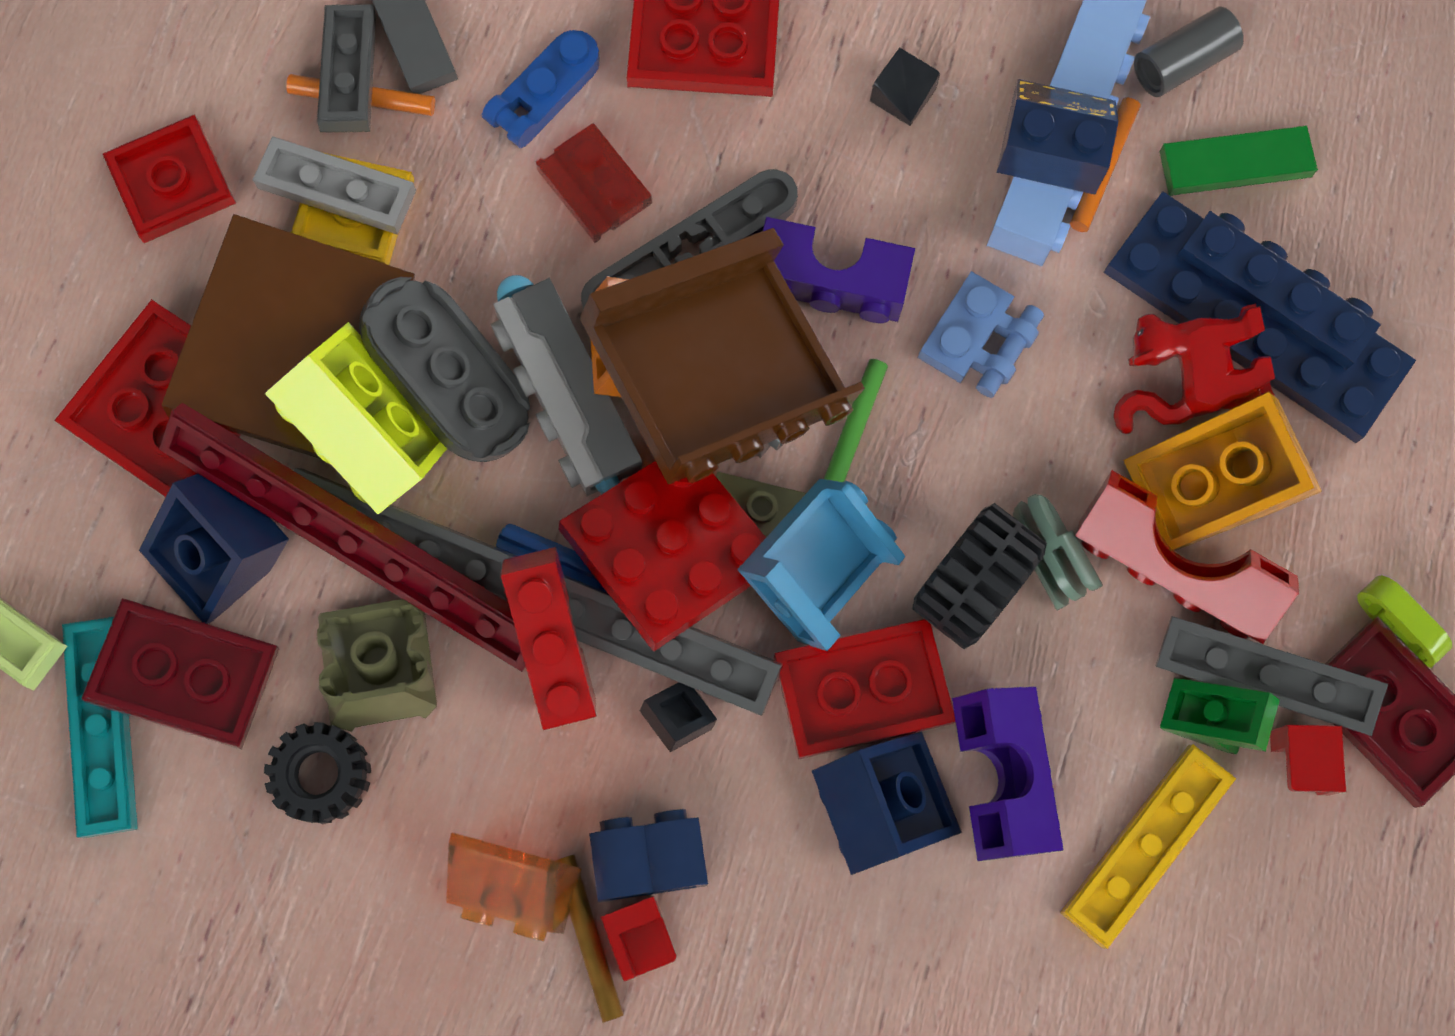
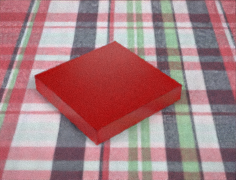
(169, 178)

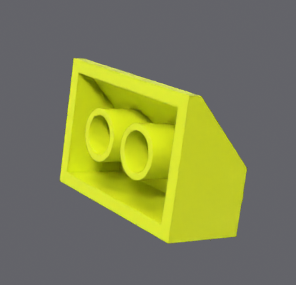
(357, 420)

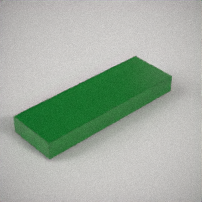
(1238, 160)

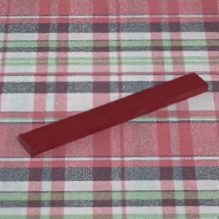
(342, 532)

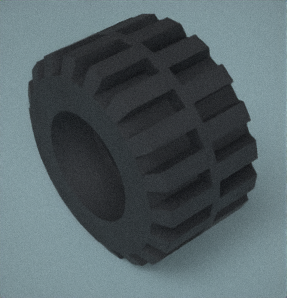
(979, 576)

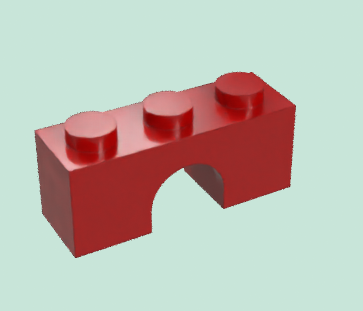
(548, 638)

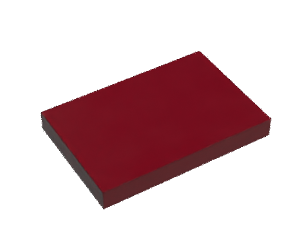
(181, 673)
(1416, 719)

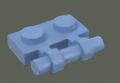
(966, 327)

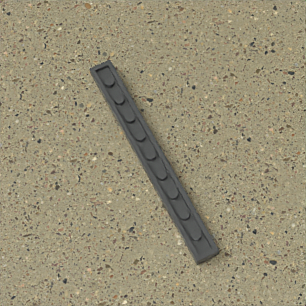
(690, 658)

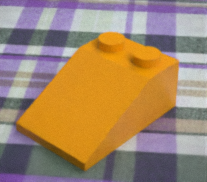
(1224, 472)

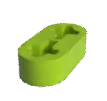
(1405, 619)

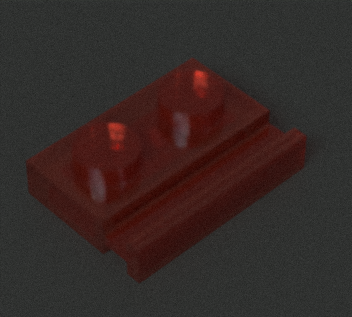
(594, 182)

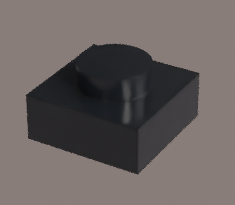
(678, 715)

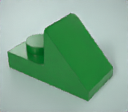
(1220, 715)

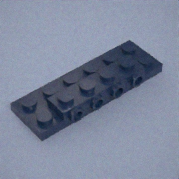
(1317, 342)

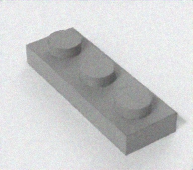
(334, 185)

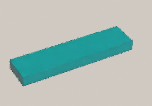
(97, 741)

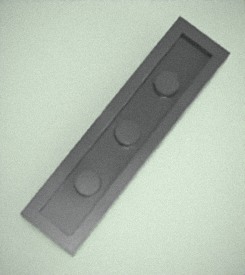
(1295, 680)

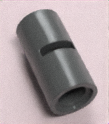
(1188, 51)

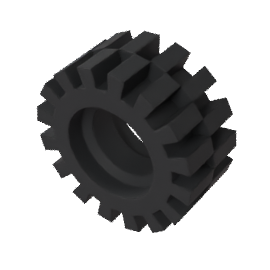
(285, 768)

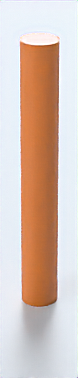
(381, 97)
(1089, 202)

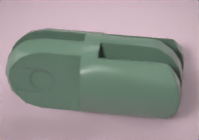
(1065, 566)

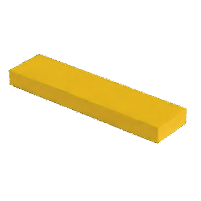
(1147, 846)

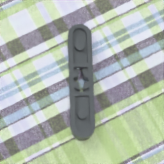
(726, 219)

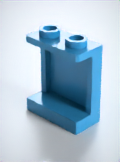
(820, 559)

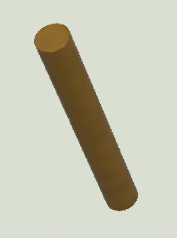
(593, 951)

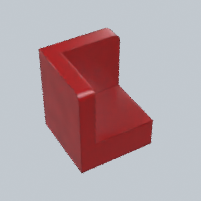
(1312, 757)
(639, 938)

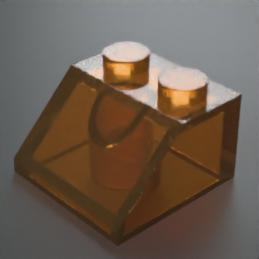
(509, 885)

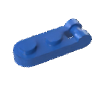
(544, 87)

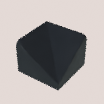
(904, 86)

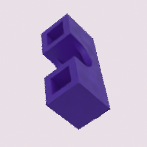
(871, 287)
(1011, 734)

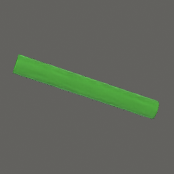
(856, 422)

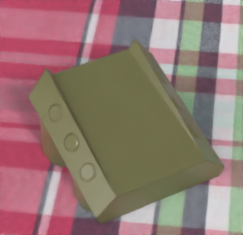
(375, 664)

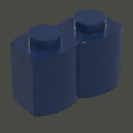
(648, 857)

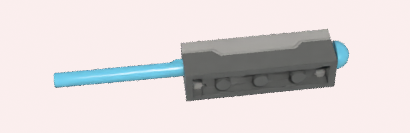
(562, 378)

